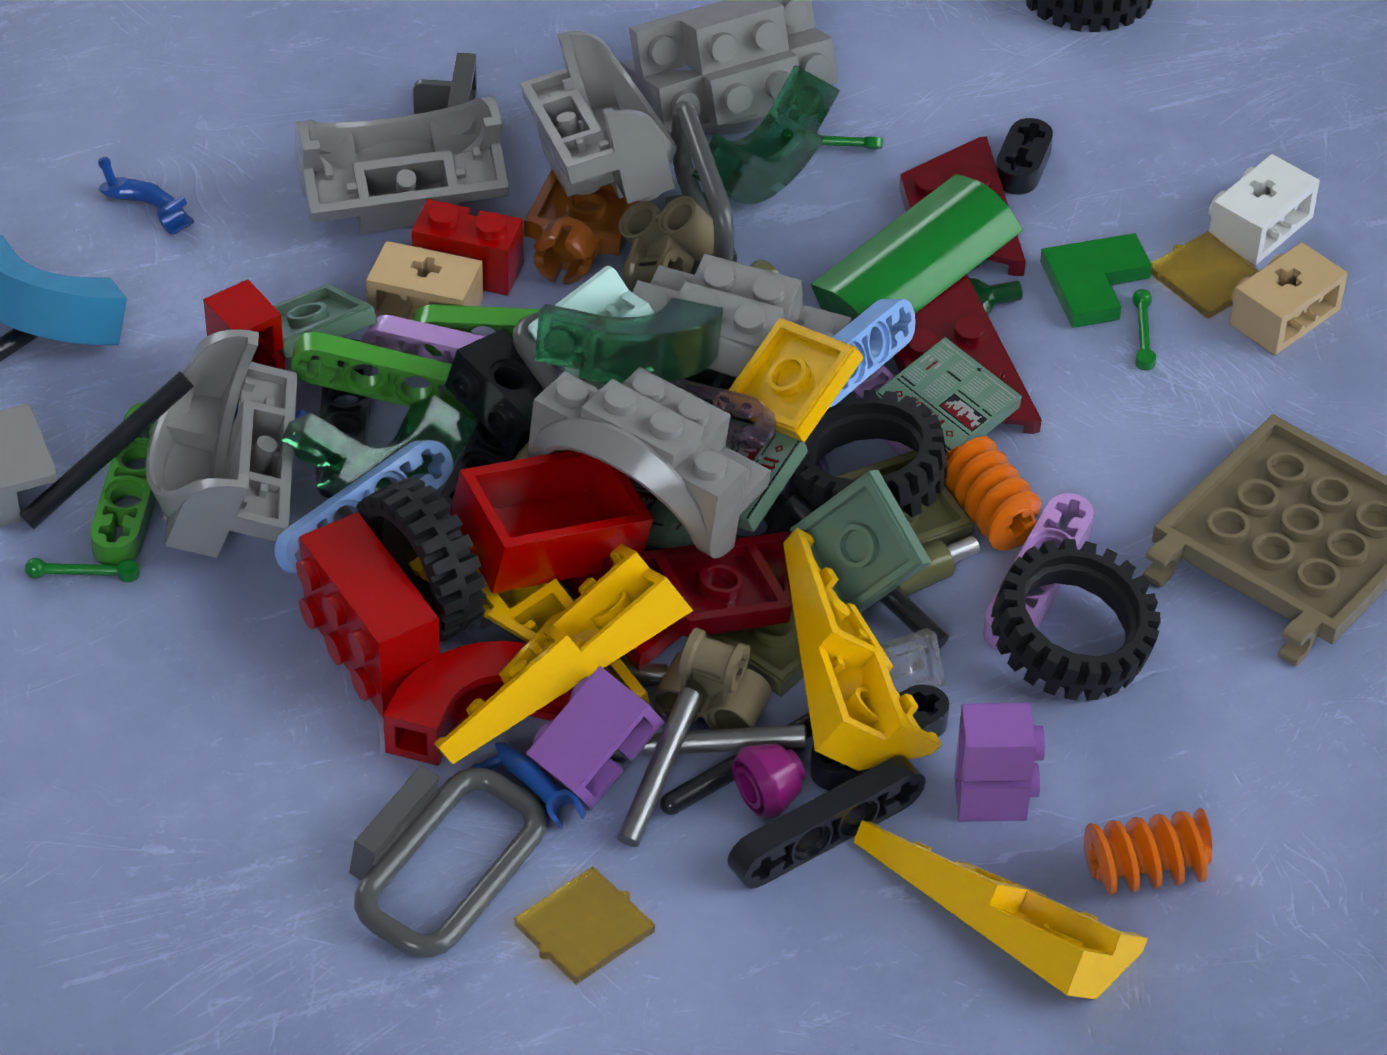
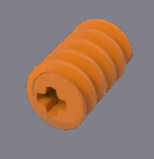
(992, 493)
(1149, 849)

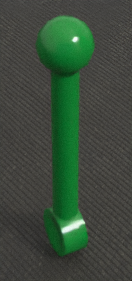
(866, 142)
(1145, 357)
(126, 570)

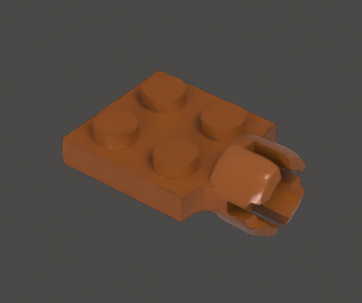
(573, 229)

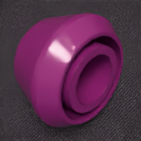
(768, 778)

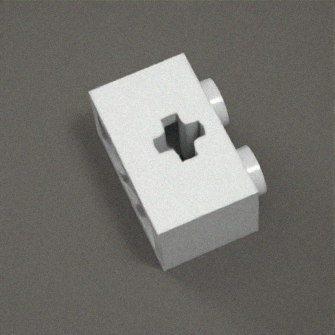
(1263, 208)

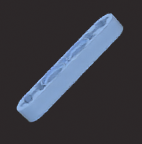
(878, 336)
(392, 468)

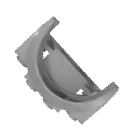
(737, 59)
(599, 124)
(395, 164)
(750, 304)
(659, 440)
(219, 471)

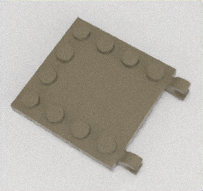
(1288, 530)

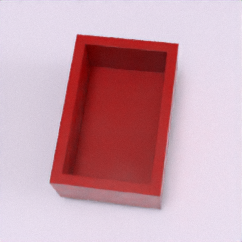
(547, 517)
(365, 608)

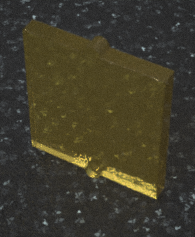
(1203, 273)
(584, 925)

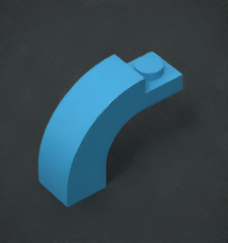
(58, 305)

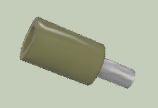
(942, 563)

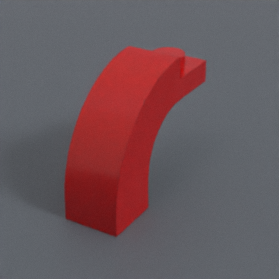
(440, 690)

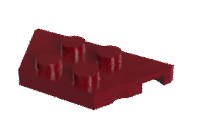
(968, 160)
(964, 322)
(728, 592)

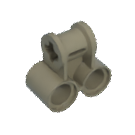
(665, 237)
(719, 672)

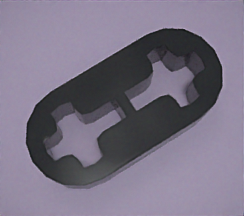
(1030, 158)

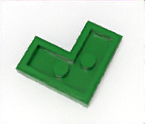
(1087, 269)

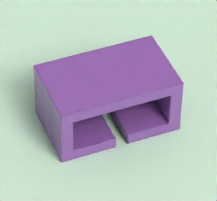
(587, 732)
(996, 761)

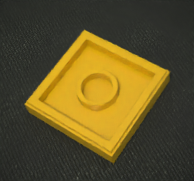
(797, 376)

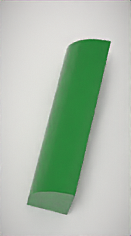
(921, 250)

